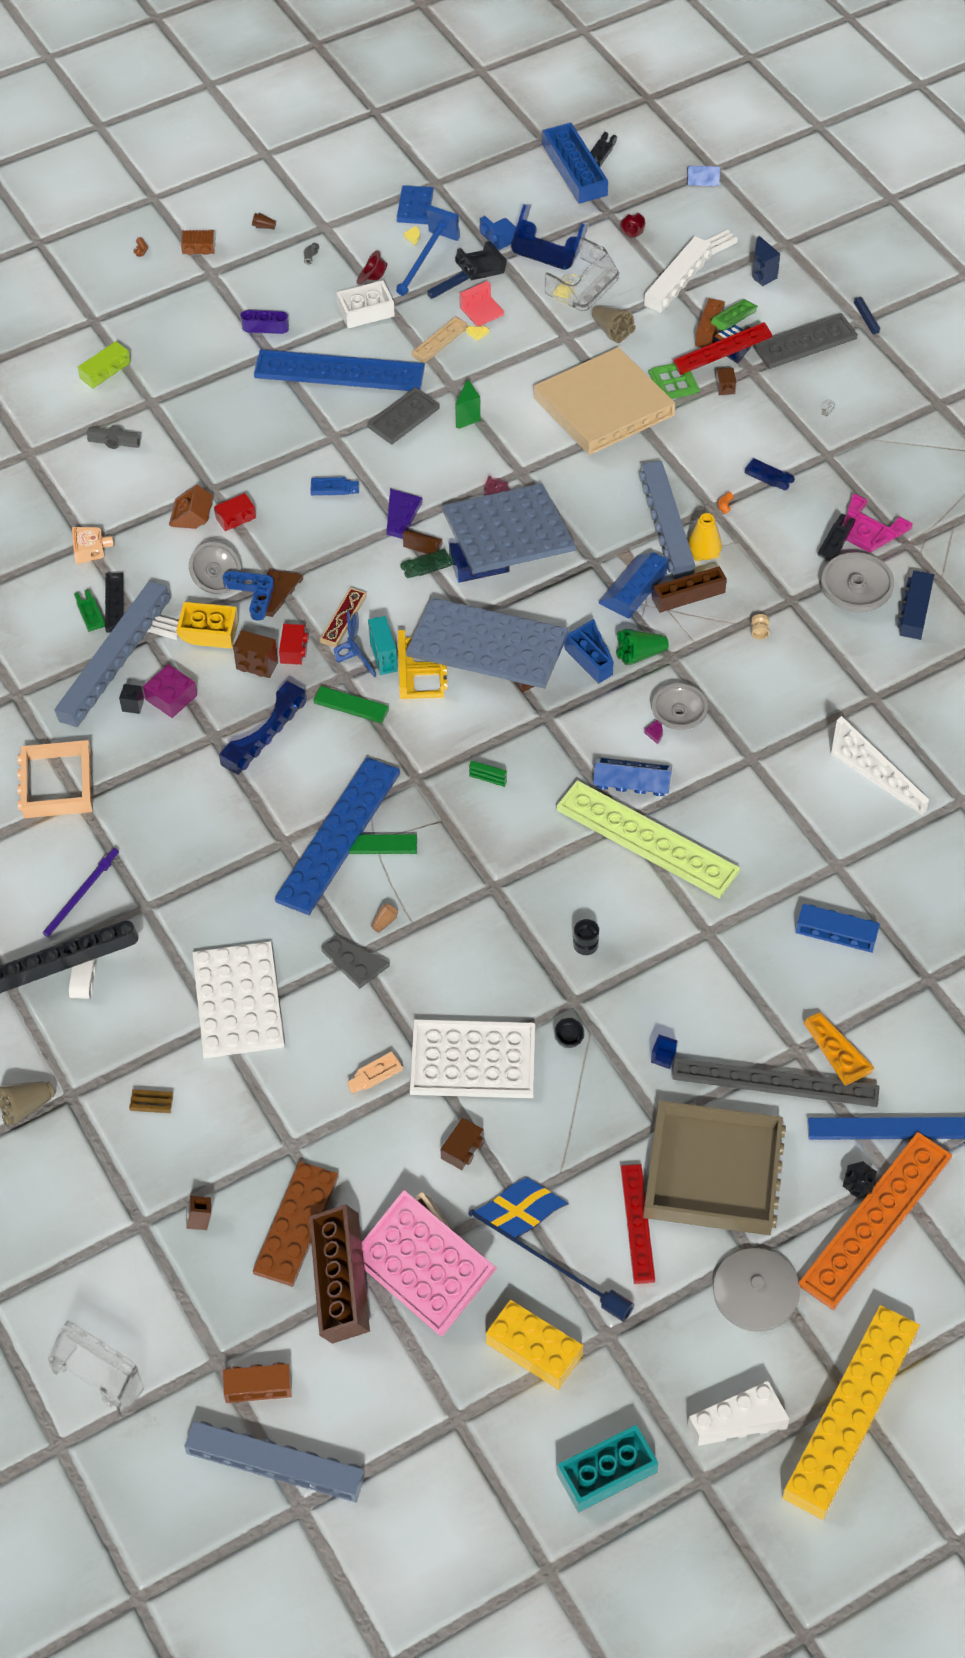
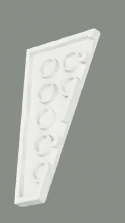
(865, 759)

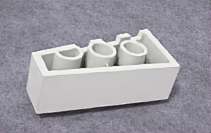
(741, 1415)

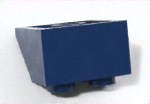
(765, 262)

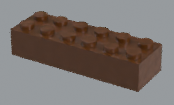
(339, 1274)

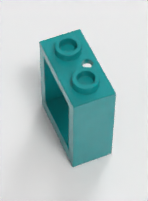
(382, 645)

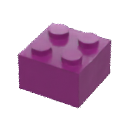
(170, 691)

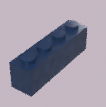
(917, 604)

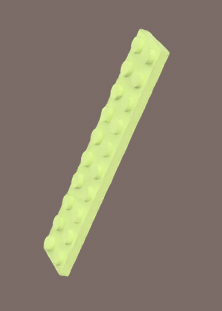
(648, 839)

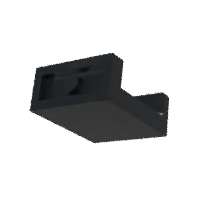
(481, 263)

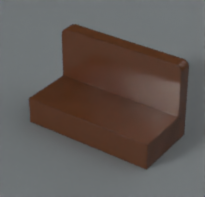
(421, 542)

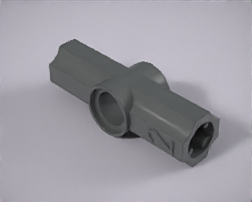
(113, 437)

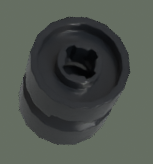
(586, 937)

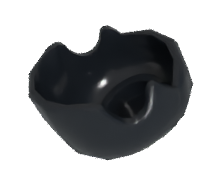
(569, 1032)

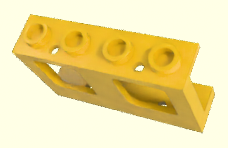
(409, 669)

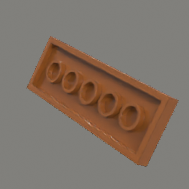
(290, 1232)

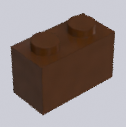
(462, 1144)

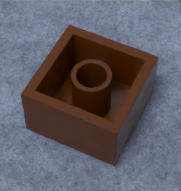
(255, 654)

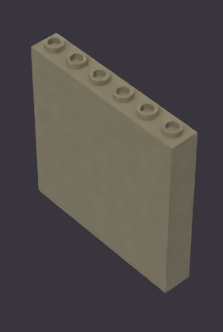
(715, 1168)

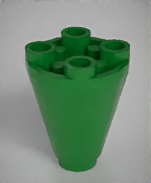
(639, 645)

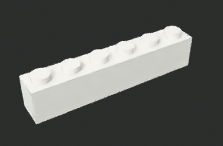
(678, 274)

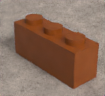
(706, 331)
(257, 1382)

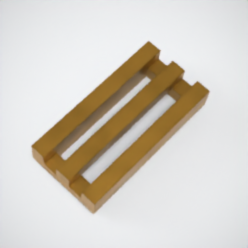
(151, 1097)

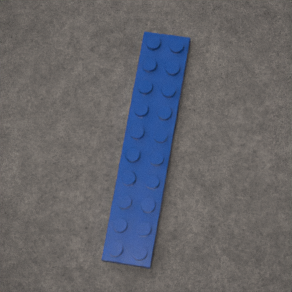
(339, 370)
(337, 836)

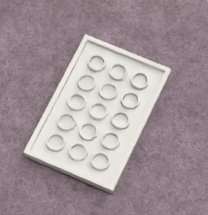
(238, 1000)
(473, 1059)

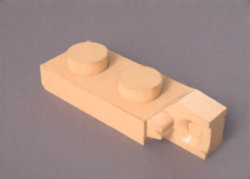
(375, 1073)

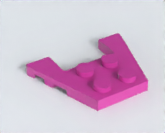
(869, 533)

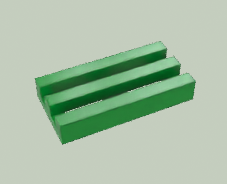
(488, 773)

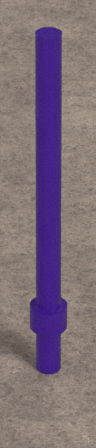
(103, 865)

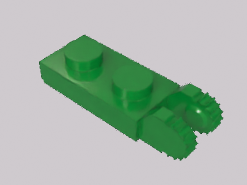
(89, 611)

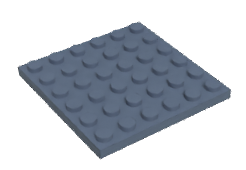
(508, 528)

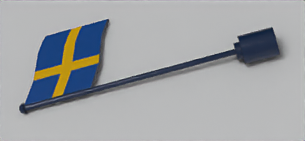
(521, 1210)

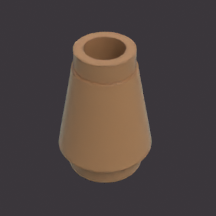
(384, 917)

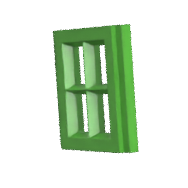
(688, 377)

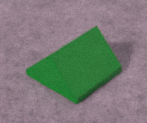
(467, 406)

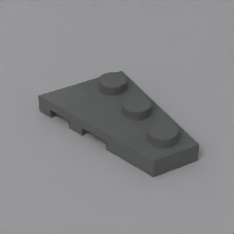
(354, 961)

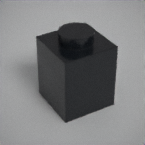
(131, 698)

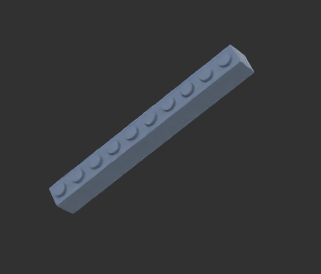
(112, 654)

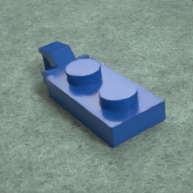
(333, 486)

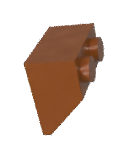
(191, 508)

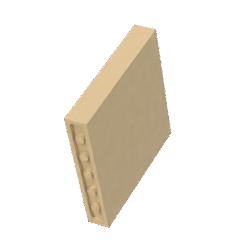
(604, 400)

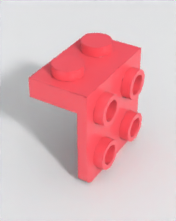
(479, 304)

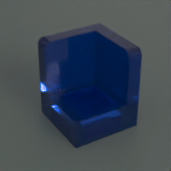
(664, 1051)

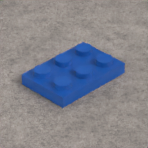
(413, 204)

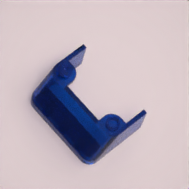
(529, 246)

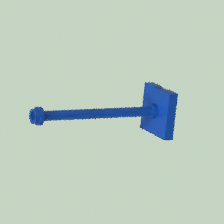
(440, 224)

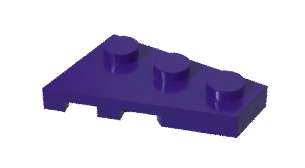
(401, 512)

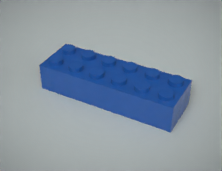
(575, 163)

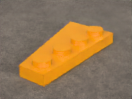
(841, 1054)

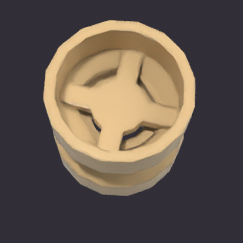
(760, 626)

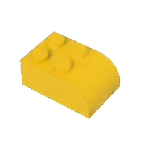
(208, 624)

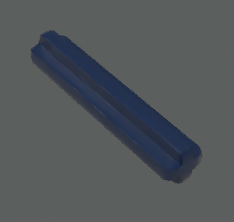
(447, 285)
(867, 315)

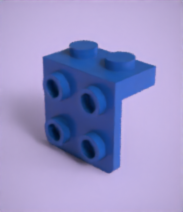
(499, 233)

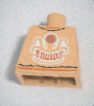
(89, 543)

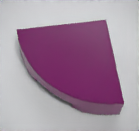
(654, 731)

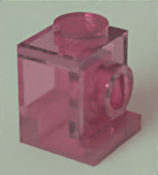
(495, 486)

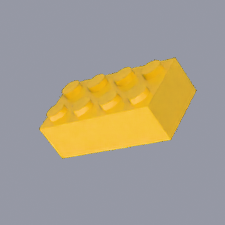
(534, 1344)

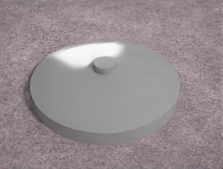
(857, 582)
(756, 1289)

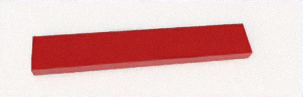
(722, 348)
(637, 1226)

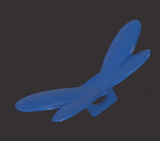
(353, 627)

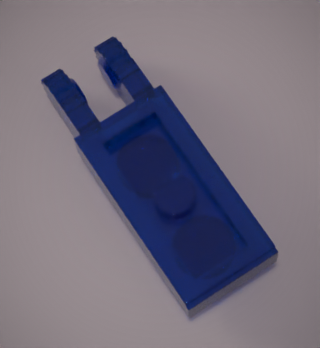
(769, 474)

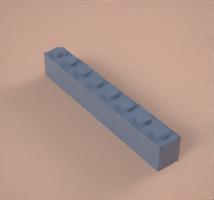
(667, 519)
(275, 1461)

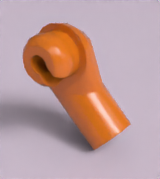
(724, 501)

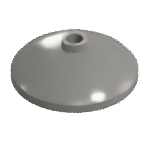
(217, 558)
(680, 706)

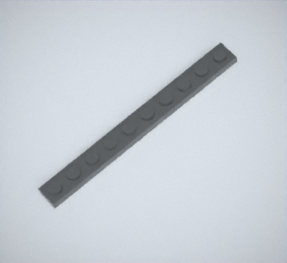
(775, 1082)

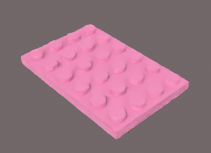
(424, 1263)

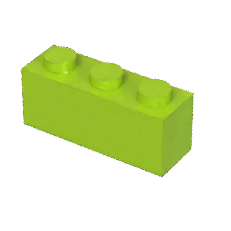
(104, 364)

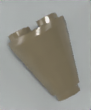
(614, 322)
(23, 1099)

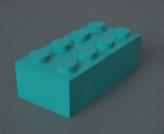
(607, 1468)

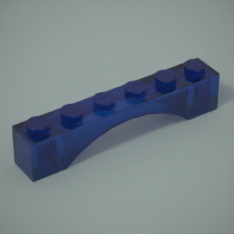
(241, 752)

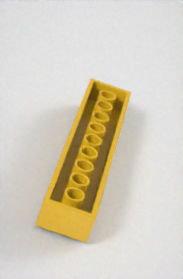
(851, 1412)

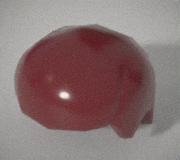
(633, 225)

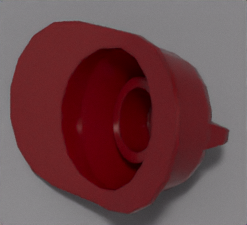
(373, 269)

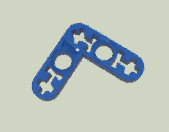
(259, 590)

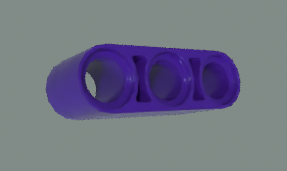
(264, 321)

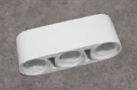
(82, 980)

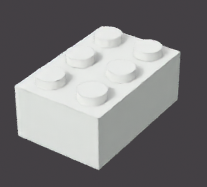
(365, 304)

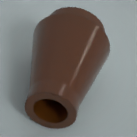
(263, 222)

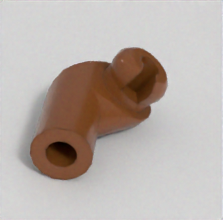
(141, 248)

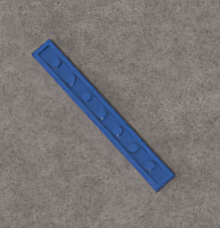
(886, 1128)

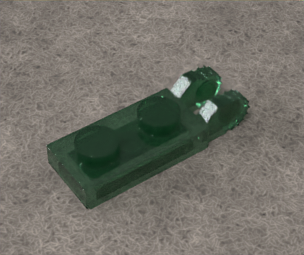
(426, 564)

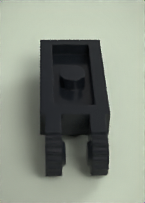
(603, 148)
(836, 538)

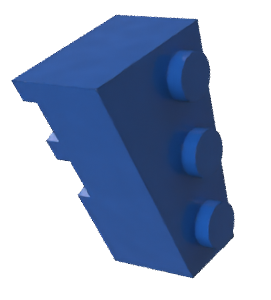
(590, 652)

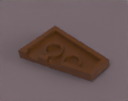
(283, 586)

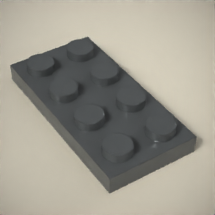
(403, 415)

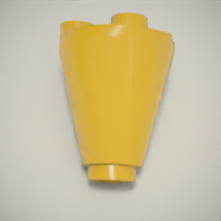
(705, 539)

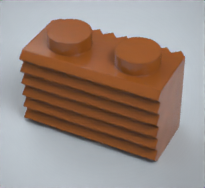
(198, 242)

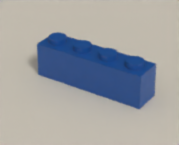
(837, 928)

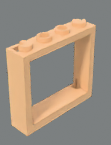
(59, 806)

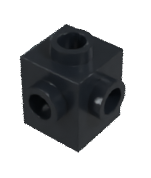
(859, 1179)

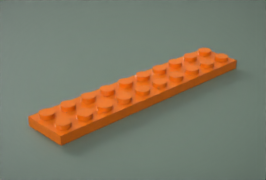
(875, 1221)

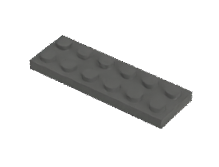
(805, 341)

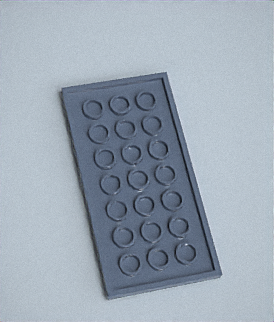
(488, 642)

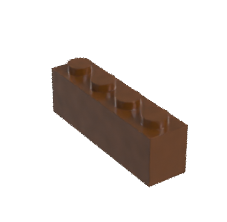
(689, 589)

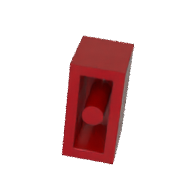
(235, 512)
(292, 644)

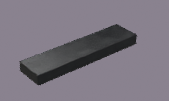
(113, 599)

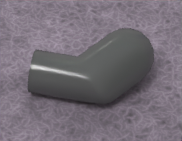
(309, 252)

